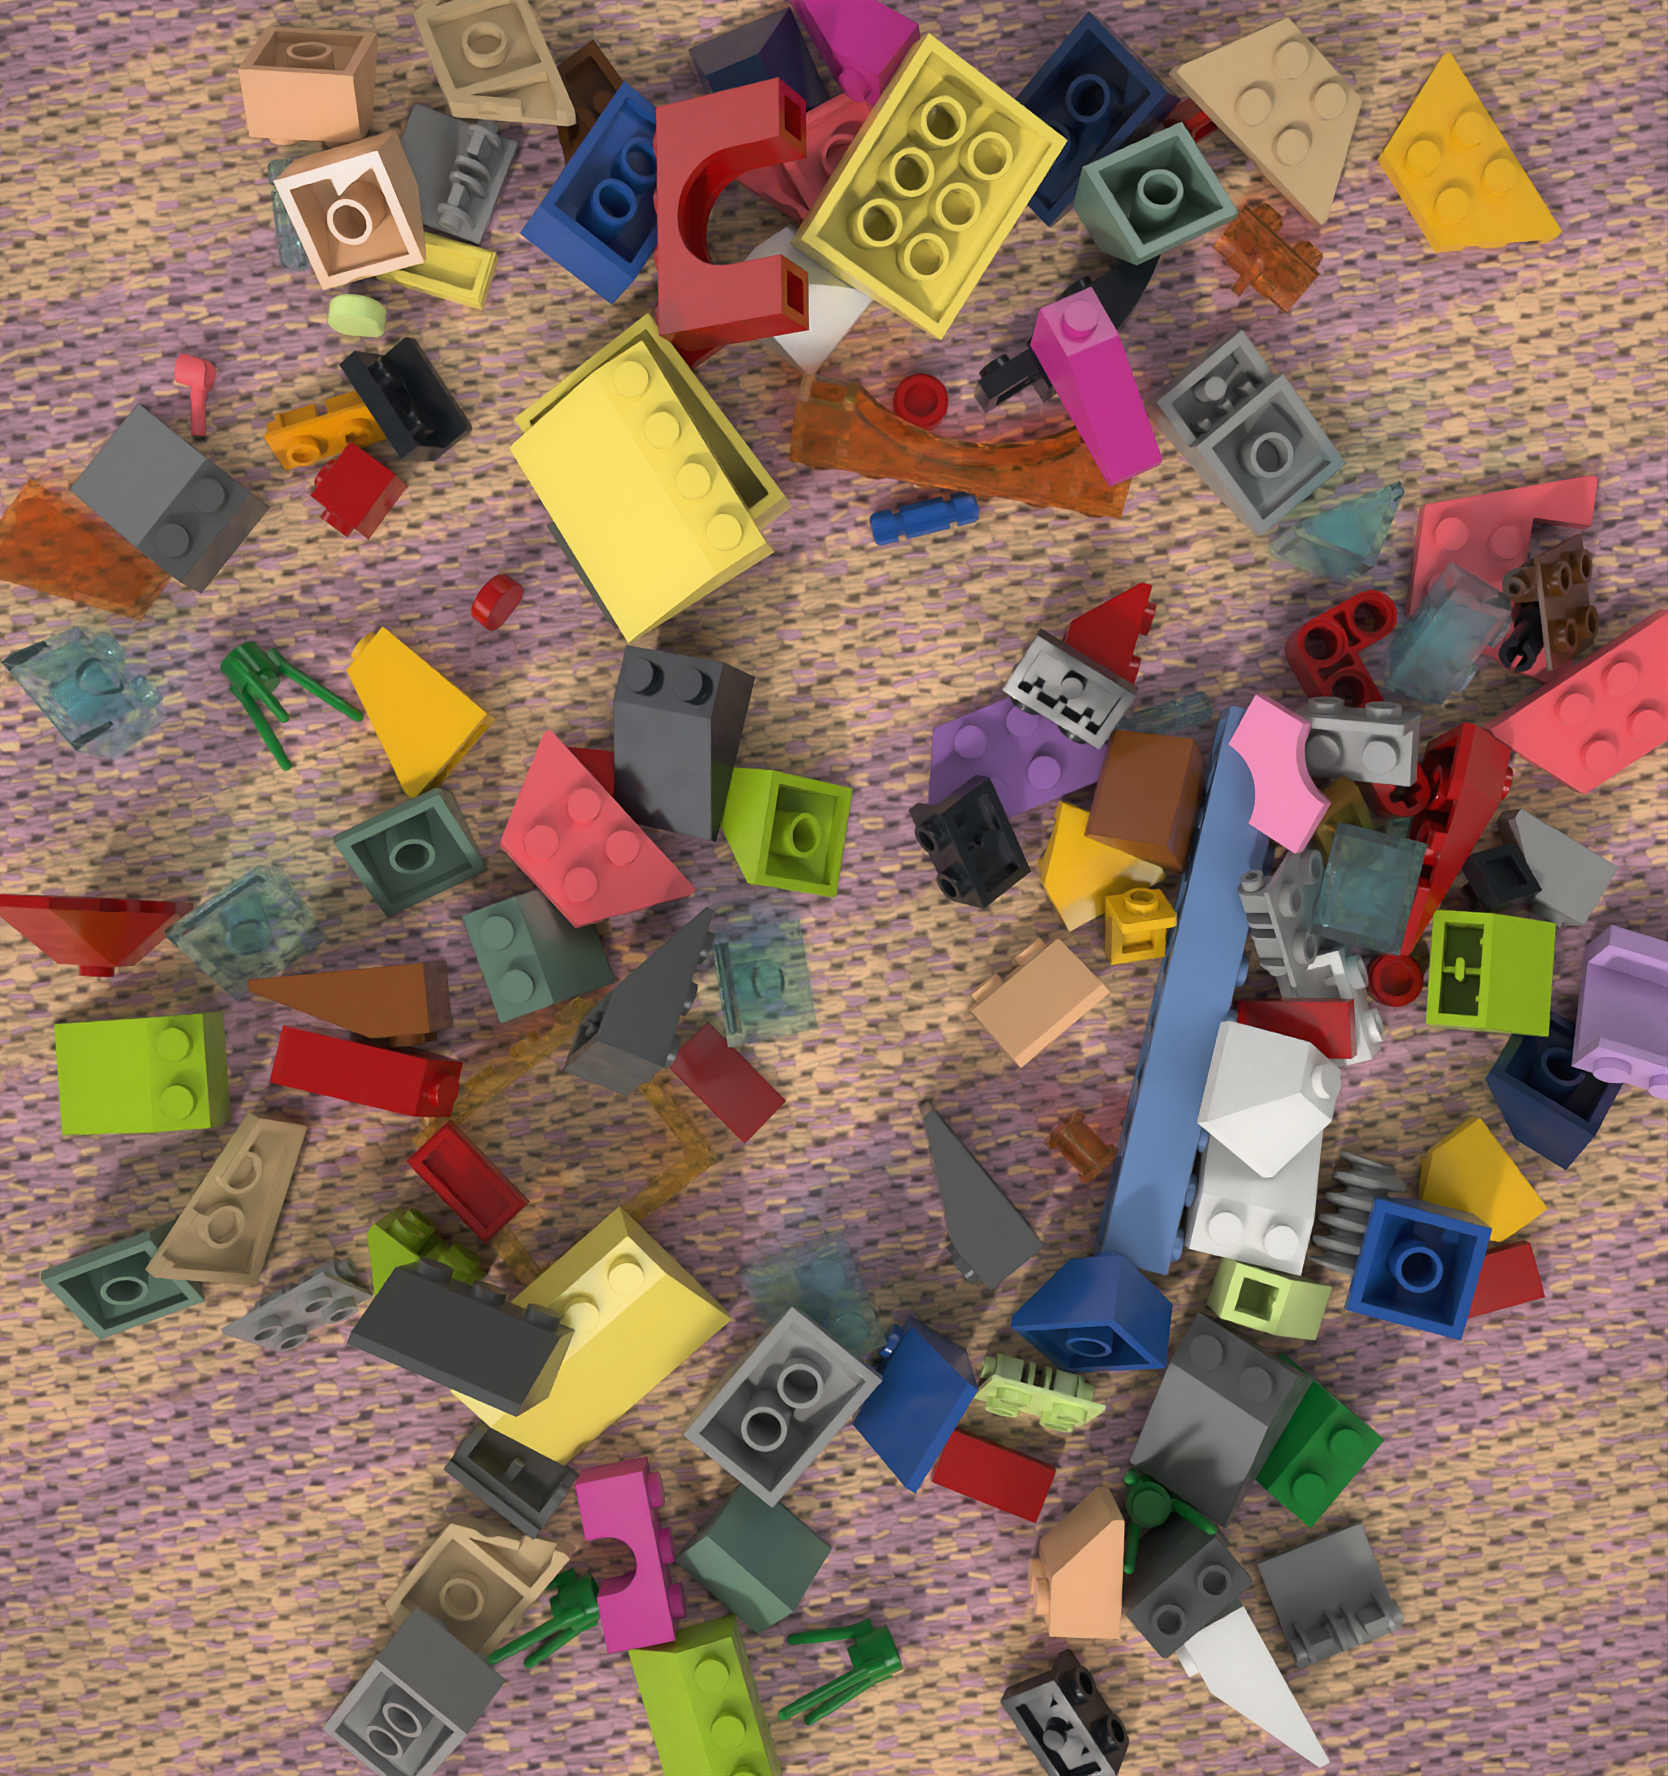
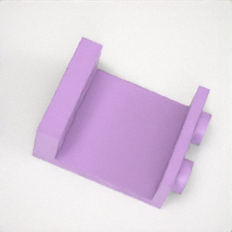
(1624, 1011)

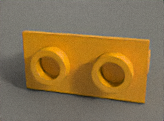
(305, 437)

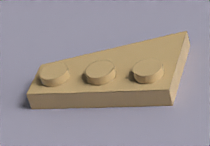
(236, 1207)

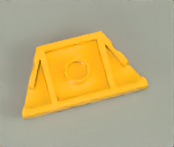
(1461, 171)

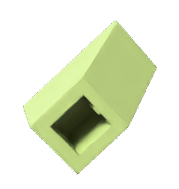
(1268, 1299)

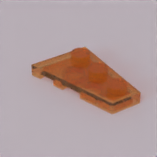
(70, 556)

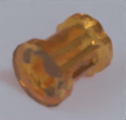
(1081, 1146)

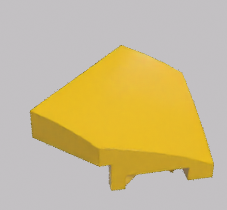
(1084, 871)
(1477, 1176)

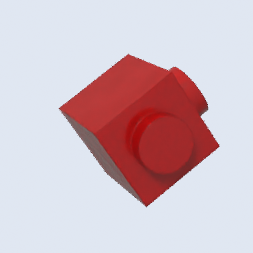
(356, 492)

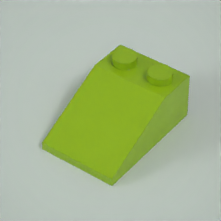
(143, 1074)

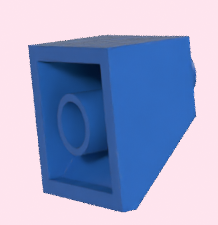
(1419, 1265)
(1098, 1317)

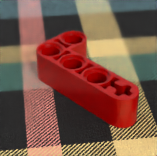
(1344, 665)

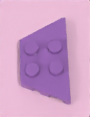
(1017, 750)

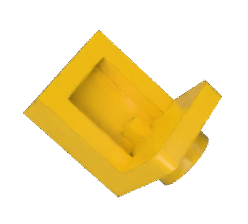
(1137, 925)

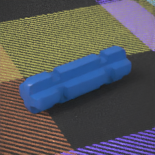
(924, 518)

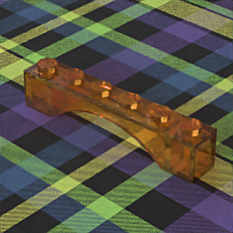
(850, 431)

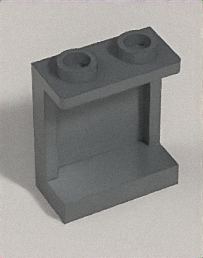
(1180, 1582)

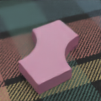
(1285, 797)

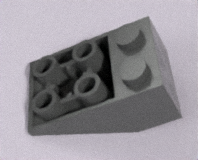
(635, 1024)

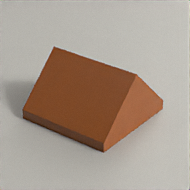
(1149, 797)

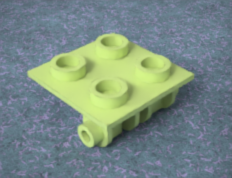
(1059, 1409)

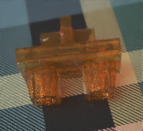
(1266, 259)

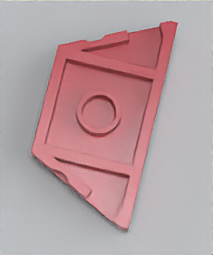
(797, 184)
(1597, 711)
(584, 844)

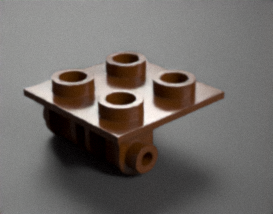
(1561, 586)

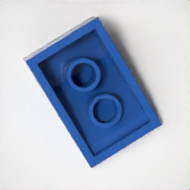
(601, 206)
(918, 1400)

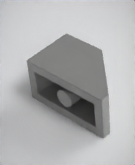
(1566, 870)

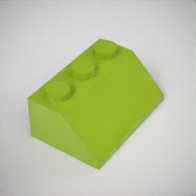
(705, 1703)

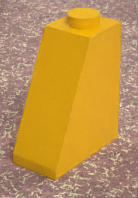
(415, 711)

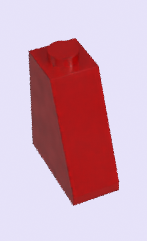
(366, 1071)

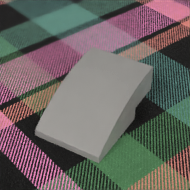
(1245, 432)

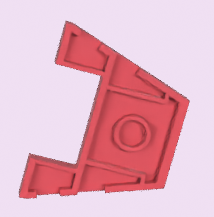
(1493, 536)

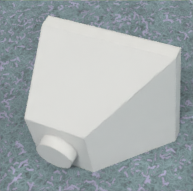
(832, 308)
(1267, 1095)

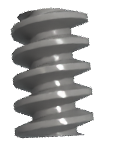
(1354, 1207)

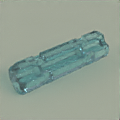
(290, 249)
(1169, 716)

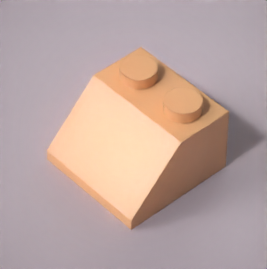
(310, 85)
(355, 209)
(1036, 999)
(1081, 1571)

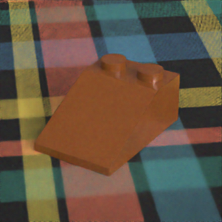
(377, 1002)

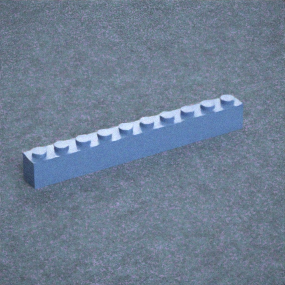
(1189, 1001)

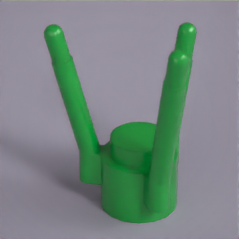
(255, 678)
(1149, 1507)
(573, 1610)
(872, 1658)

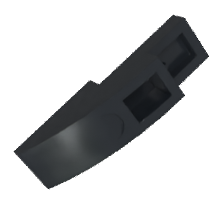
(1119, 295)

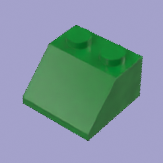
(1317, 1453)

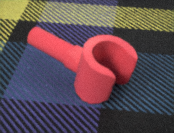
(200, 376)

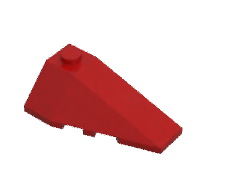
(1466, 782)
(91, 930)

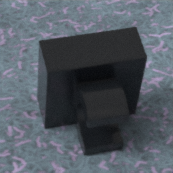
(1498, 879)

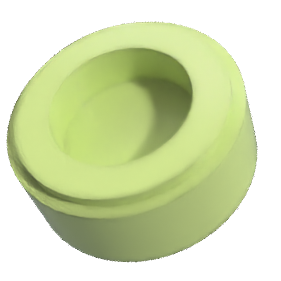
(357, 315)

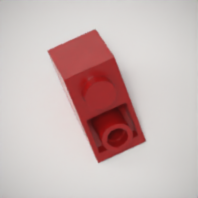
(1112, 629)

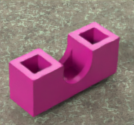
(623, 1504)

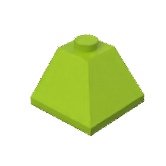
(787, 829)

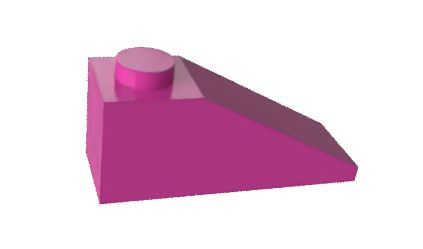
(858, 42)
(1096, 384)

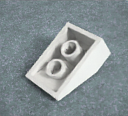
(1253, 1216)
(1245, 1677)

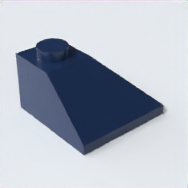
(760, 53)
(1547, 1099)

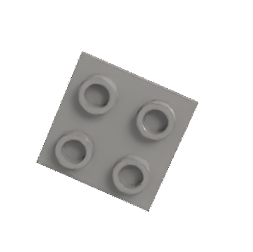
(457, 170)
(1283, 913)
(290, 1313)
(1329, 1595)

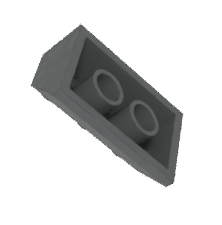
(464, 1336)

